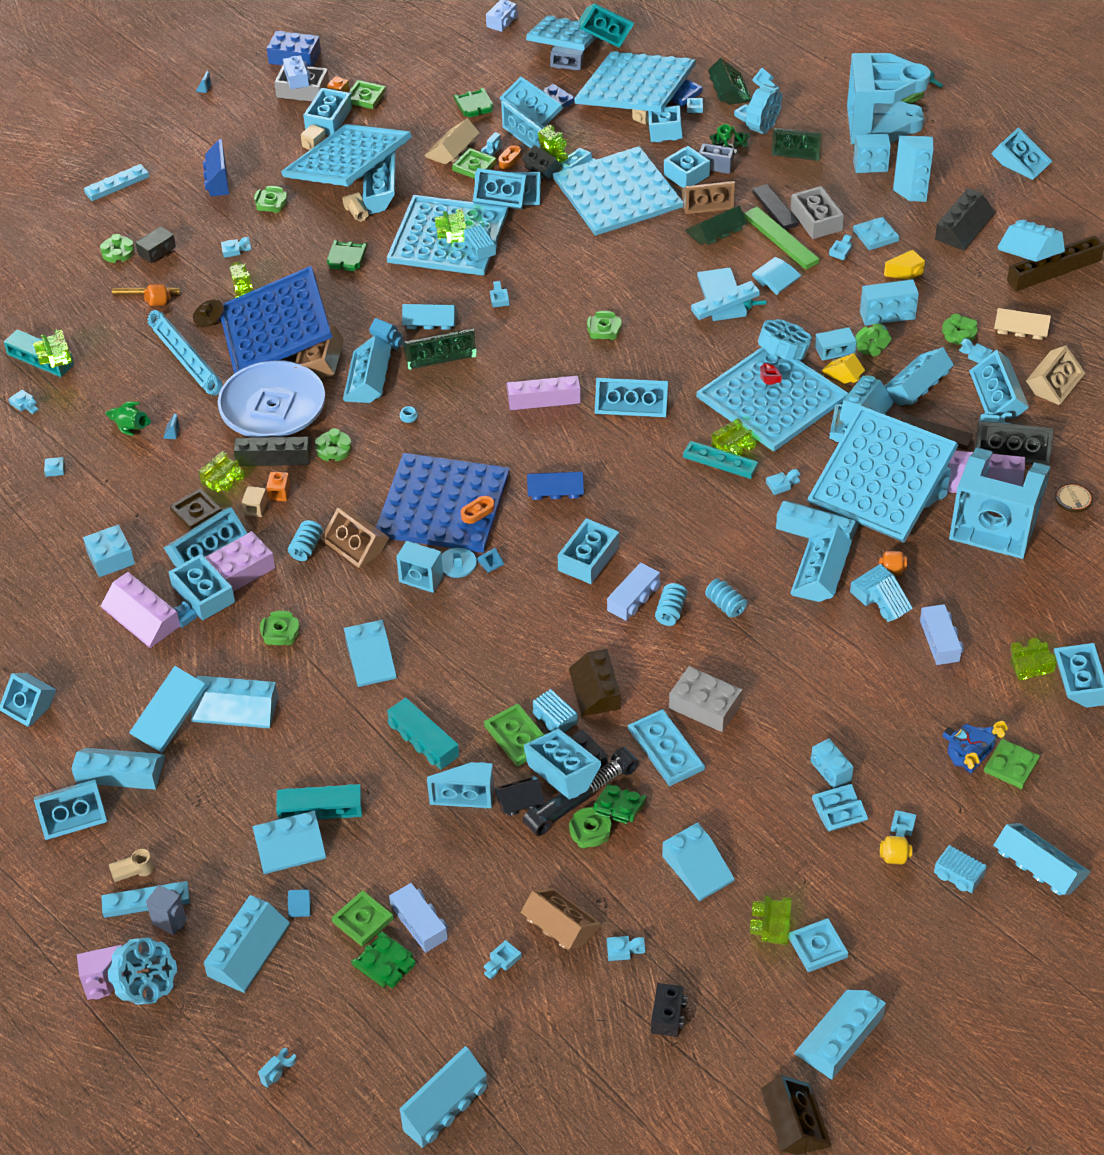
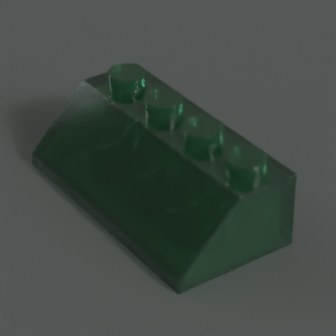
(440, 349)

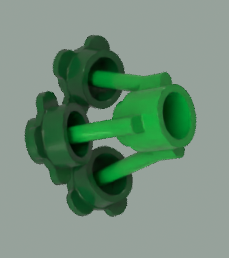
(724, 134)

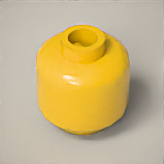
(895, 850)

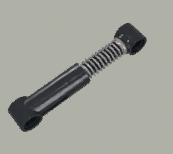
(540, 819)

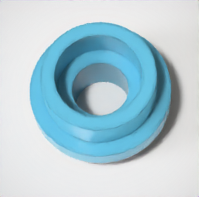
(408, 414)

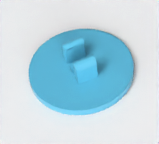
(458, 562)

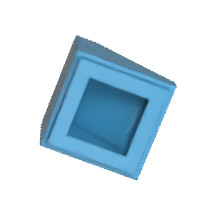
(205, 83)
(172, 428)
(490, 560)
(299, 903)

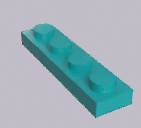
(720, 459)

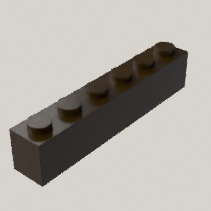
(1075, 257)

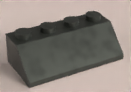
(964, 220)
(1016, 440)
(272, 451)

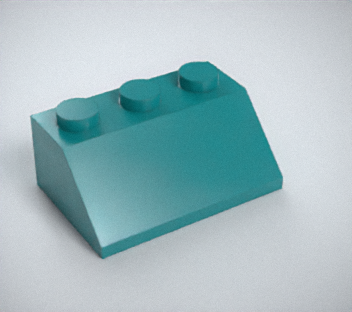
(605, 24)

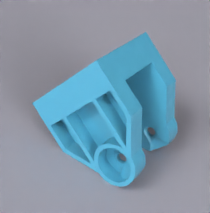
(876, 93)
(1015, 504)

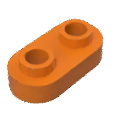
(477, 509)

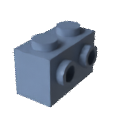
(566, 58)
(720, 157)
(166, 909)

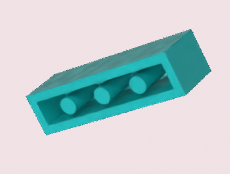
(21, 347)
(422, 733)
(327, 801)

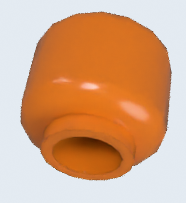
(156, 295)
(894, 562)

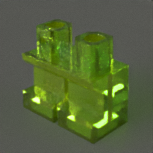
(553, 143)
(451, 226)
(240, 279)
(53, 350)
(733, 438)
(220, 473)
(1032, 659)
(775, 921)

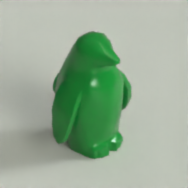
(128, 417)

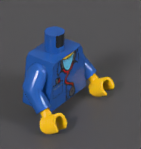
(972, 744)

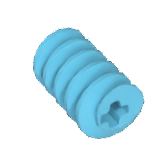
(305, 540)
(726, 598)
(671, 604)

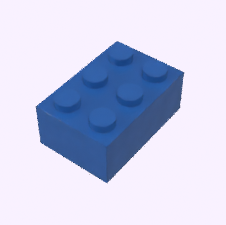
(289, 44)

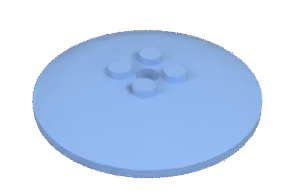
(249, 393)

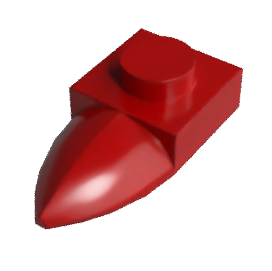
(770, 374)

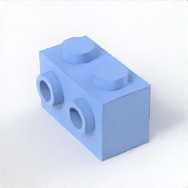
(501, 15)
(296, 72)

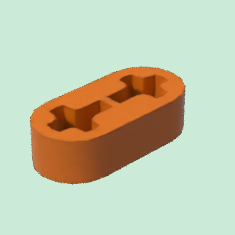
(509, 157)

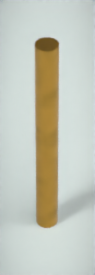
(140, 291)

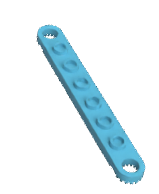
(185, 352)

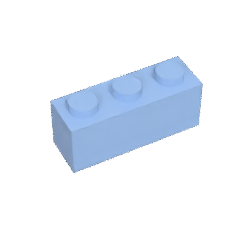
(633, 591)
(941, 634)
(419, 917)

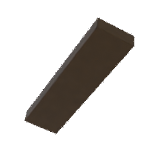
(961, 437)

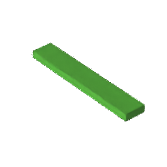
(781, 238)

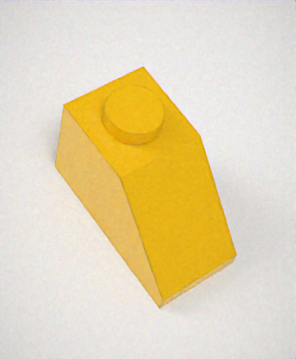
(905, 266)
(844, 369)

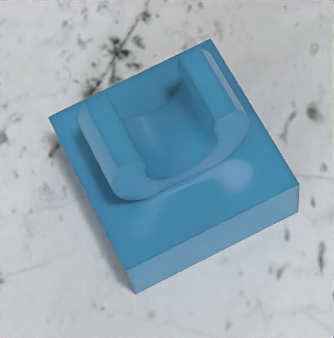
(185, 614)

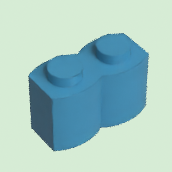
(387, 332)

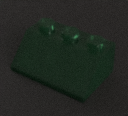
(728, 83)
(796, 144)
(718, 226)

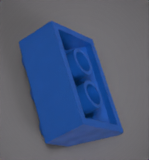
(216, 170)
(555, 485)

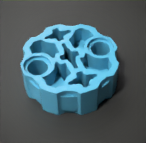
(764, 108)
(784, 339)
(154, 981)

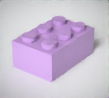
(242, 560)

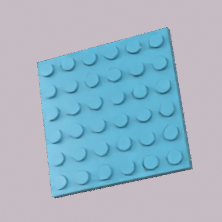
(635, 81)
(346, 154)
(617, 190)
(417, 236)
(772, 411)
(882, 473)

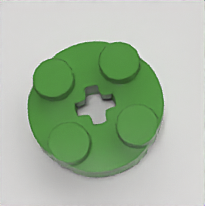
(265, 203)
(117, 248)
(967, 328)
(598, 331)
(878, 333)
(330, 438)
(279, 637)
(585, 837)

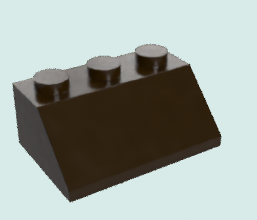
(595, 683)
(795, 1116)

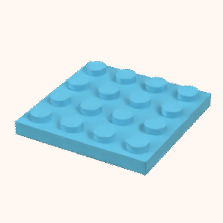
(560, 33)

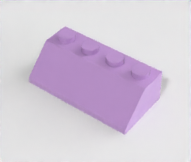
(543, 392)
(1002, 468)
(140, 610)

